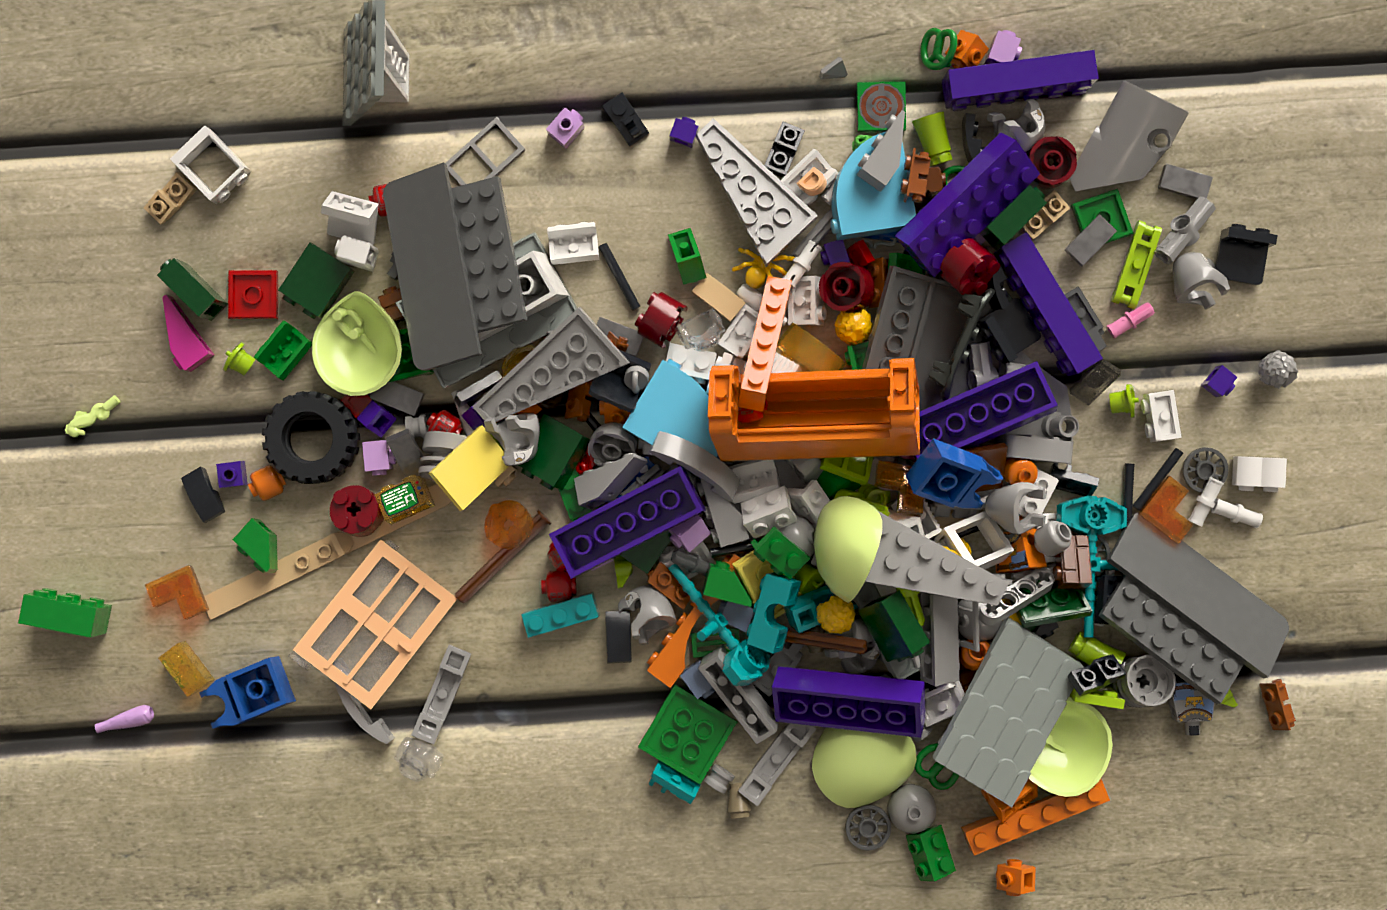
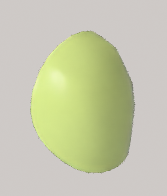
(356, 346)
(846, 544)
(1074, 752)
(861, 765)

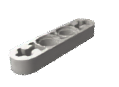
(1019, 599)

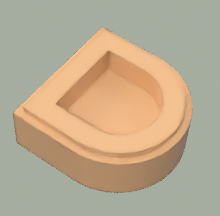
(813, 182)

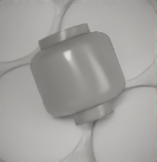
(1052, 538)

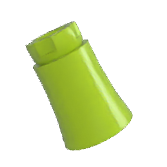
(934, 137)
(1090, 648)

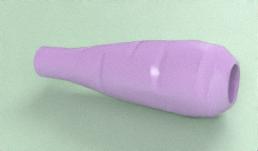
(131, 718)

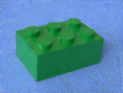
(65, 613)

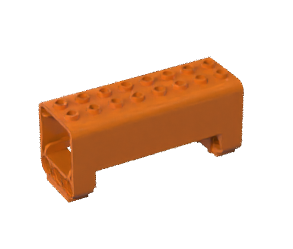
(819, 414)

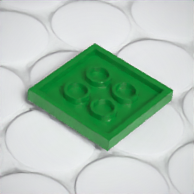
(687, 734)

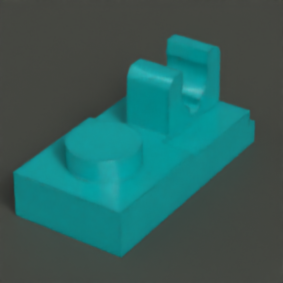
(675, 782)

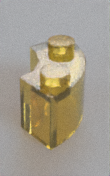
(808, 351)

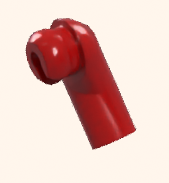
(586, 463)

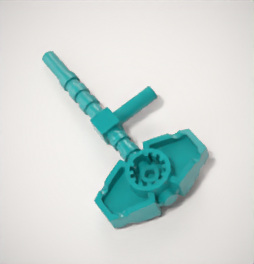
(1092, 517)
(744, 662)

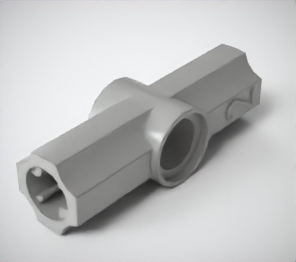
(1184, 230)
(980, 364)

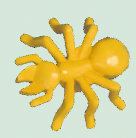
(758, 272)

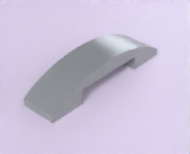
(698, 461)
(442, 694)
(377, 729)
(774, 761)

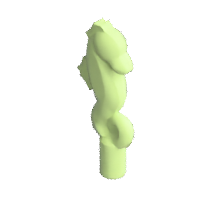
(83, 420)

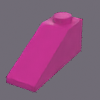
(184, 339)

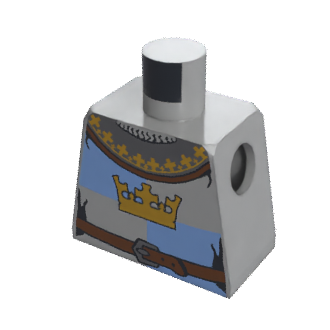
(1190, 707)

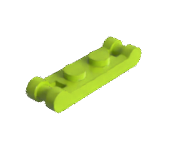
(1136, 264)

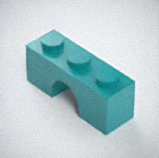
(804, 612)
(560, 615)
(765, 630)

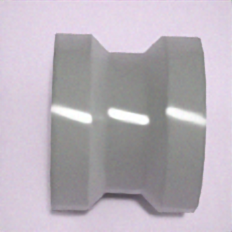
(417, 425)
(719, 778)

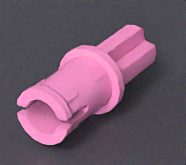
(1130, 320)

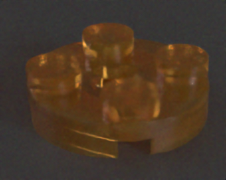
(516, 534)

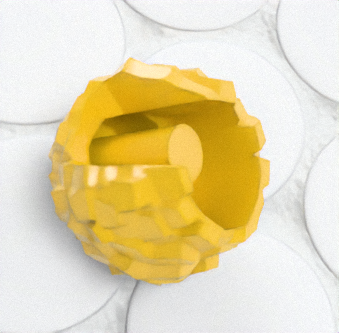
(853, 327)
(835, 615)

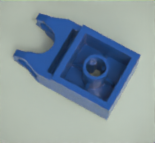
(951, 475)
(242, 692)

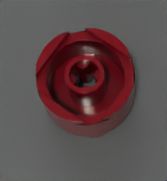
(1064, 159)
(969, 267)
(842, 275)
(660, 319)
(343, 507)

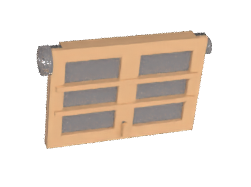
(374, 624)

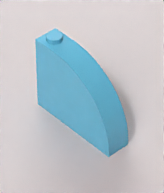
(861, 208)
(674, 406)

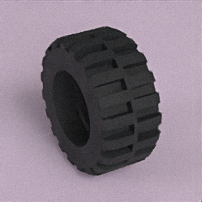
(279, 430)

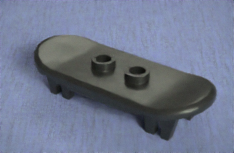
(972, 311)

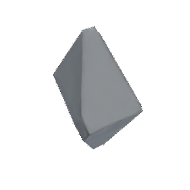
(835, 69)

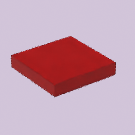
(252, 294)

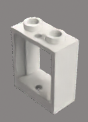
(195, 147)
(990, 530)

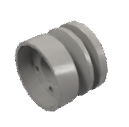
(438, 445)
(1155, 680)

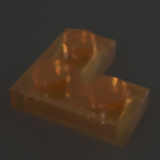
(893, 477)
(1161, 510)
(180, 586)

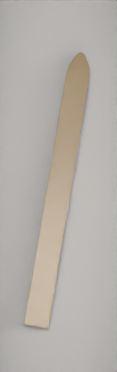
(305, 561)

